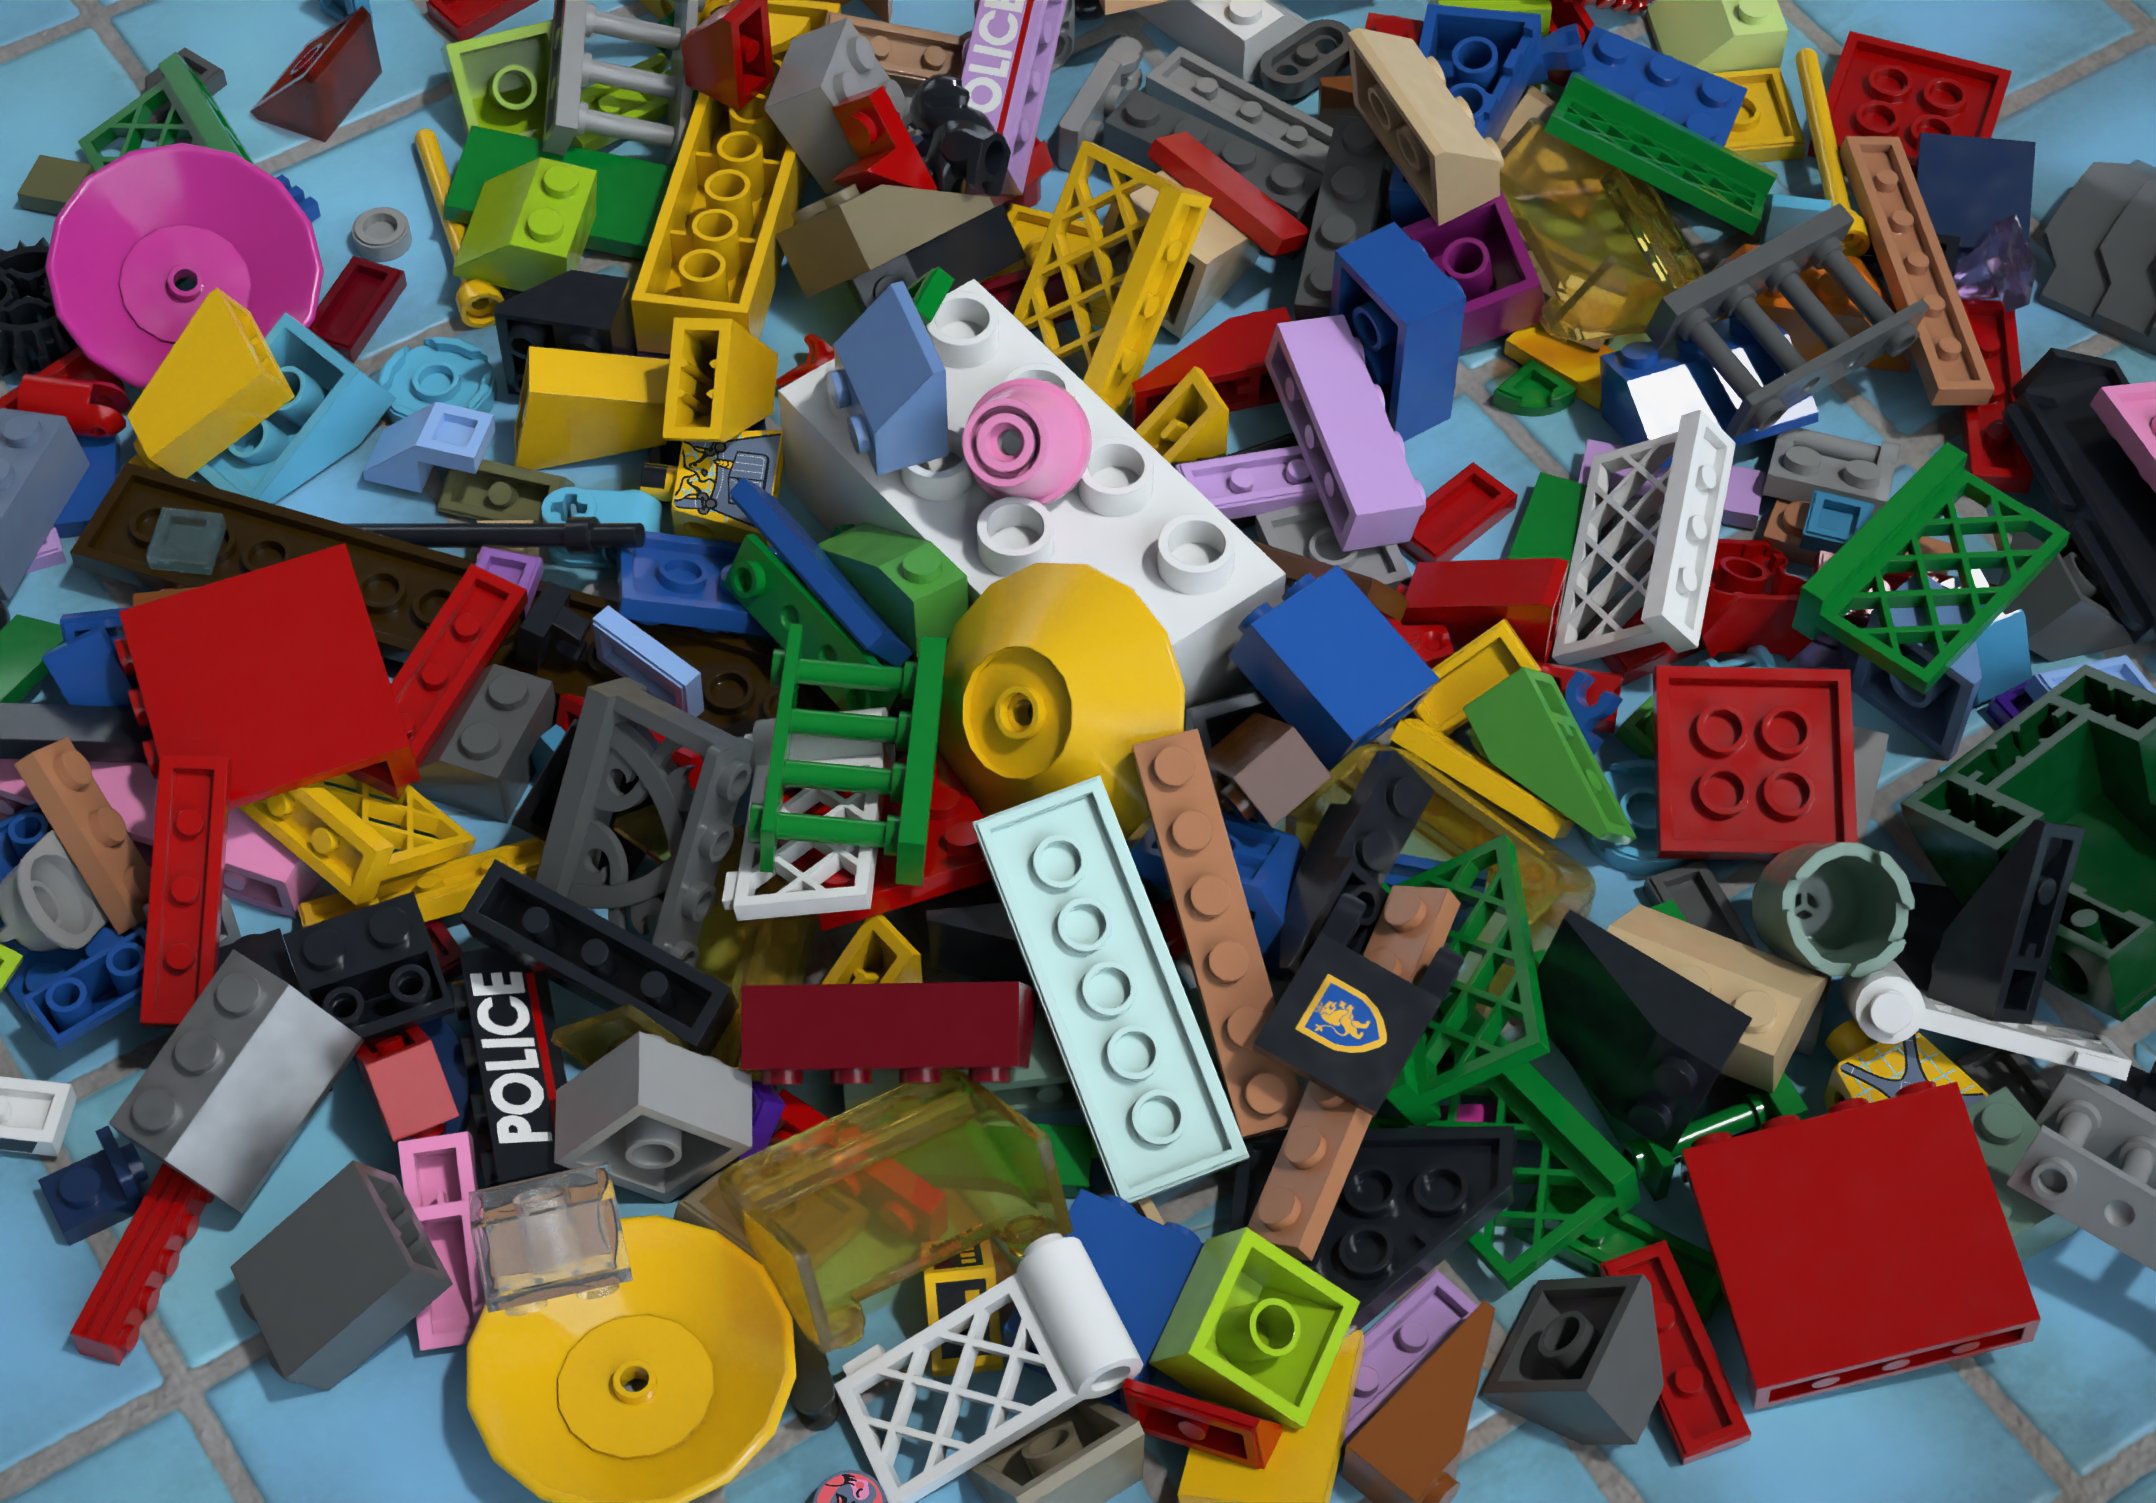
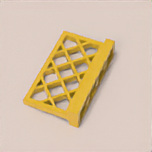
(1145, 287)
(337, 840)

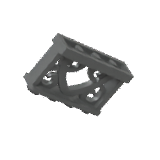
(693, 820)

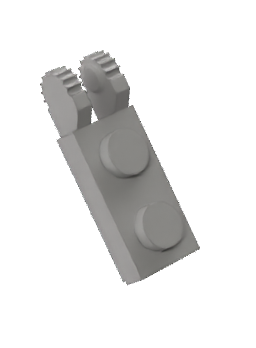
(1100, 95)

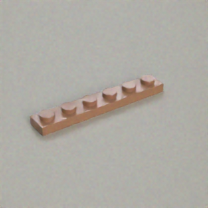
(1916, 270)
(1215, 928)
(1326, 1127)

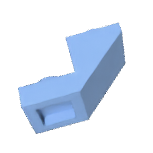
(430, 437)

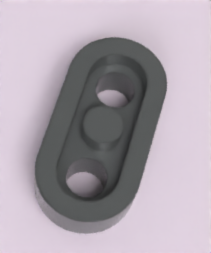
(1303, 58)

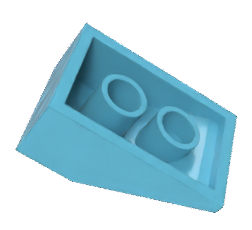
(322, 423)

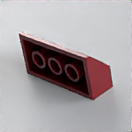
(887, 1029)

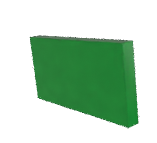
(627, 188)

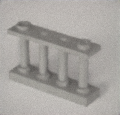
(574, 68)
(2095, 1164)

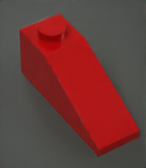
(1229, 357)

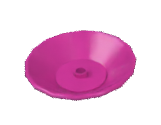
(168, 219)

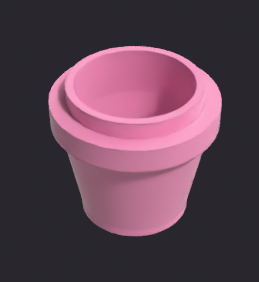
(1052, 435)

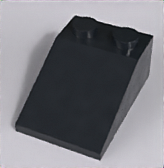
(1634, 1029)

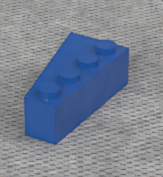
(1486, 62)

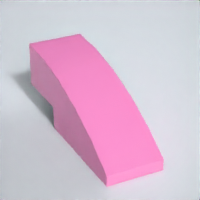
(437, 1183)

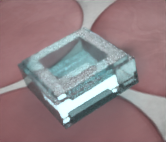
(186, 541)

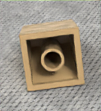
(1213, 267)

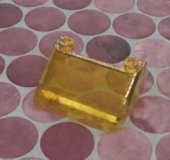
(1595, 236)
(892, 1196)

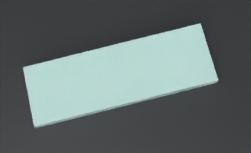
(1110, 991)

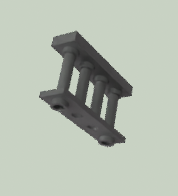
(1777, 268)

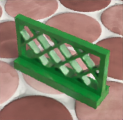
(190, 104)
(1661, 153)
(1881, 549)
(1418, 1085)
(1563, 1136)

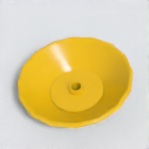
(1087, 665)
(690, 1323)

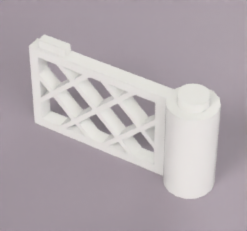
(804, 892)
(1894, 1009)
(1077, 1342)

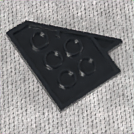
(1401, 1207)

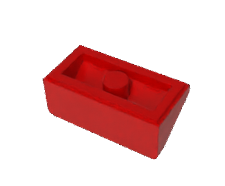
(1201, 1424)

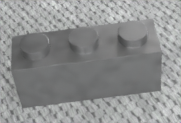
(236, 1081)

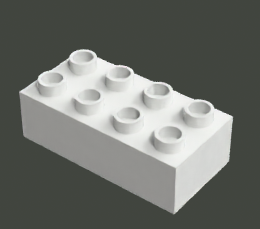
(1123, 516)

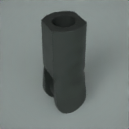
(813, 1388)

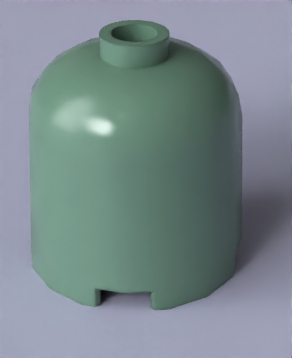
(1851, 905)

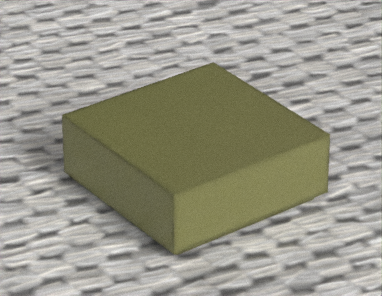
(52, 183)

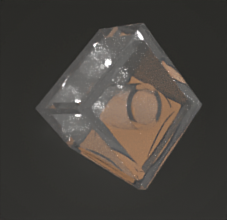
(549, 1239)

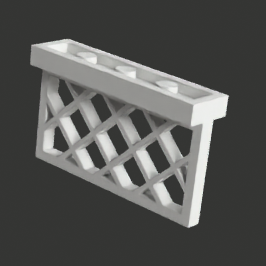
(1681, 542)

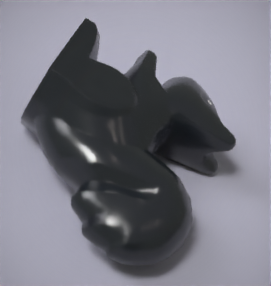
(963, 142)

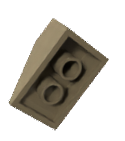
(865, 230)

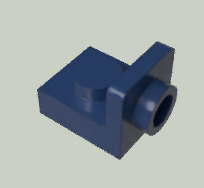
(96, 1189)

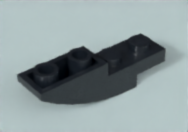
(1353, 855)

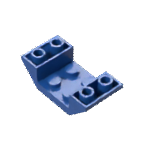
(1266, 866)
(67, 989)

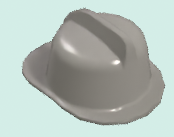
(48, 900)

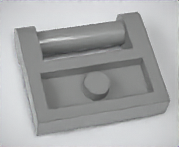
(1831, 464)

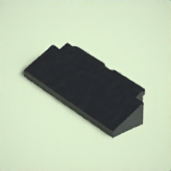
(2090, 479)

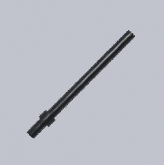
(577, 535)

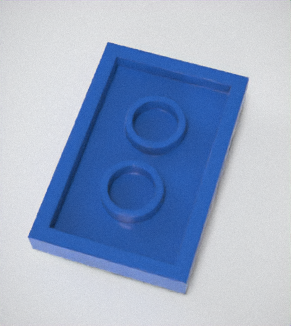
(1662, 84)
(682, 584)

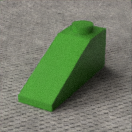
(903, 580)
(1537, 742)

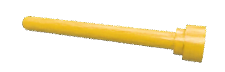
(1826, 150)
(475, 297)

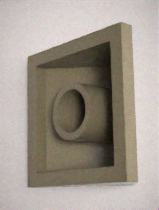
(1071, 1459)

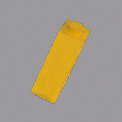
(716, 380)
(208, 389)
(587, 406)

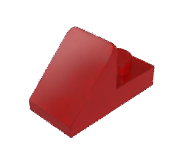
(880, 144)

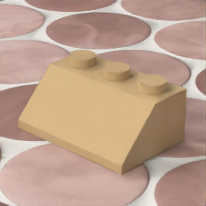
(1423, 124)
(1761, 985)

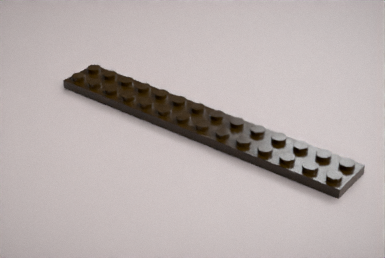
(406, 590)

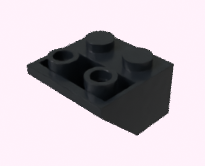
(565, 313)
(372, 968)

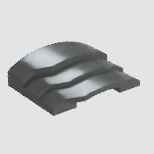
(2107, 253)

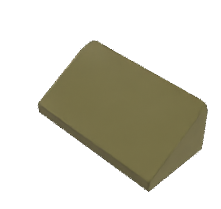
(498, 492)

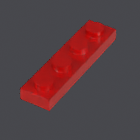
(1985, 435)
(448, 663)
(185, 885)

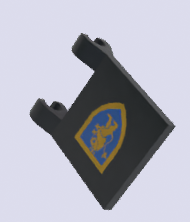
(1350, 1018)

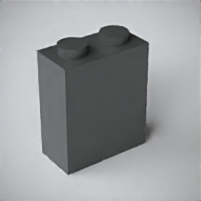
(339, 1276)

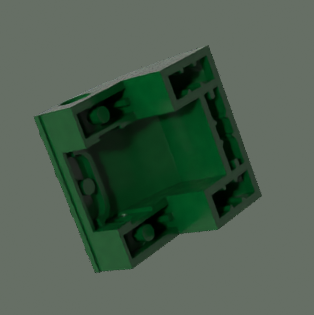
(2075, 760)

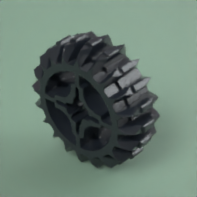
(28, 322)

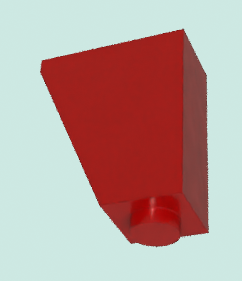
(1481, 593)

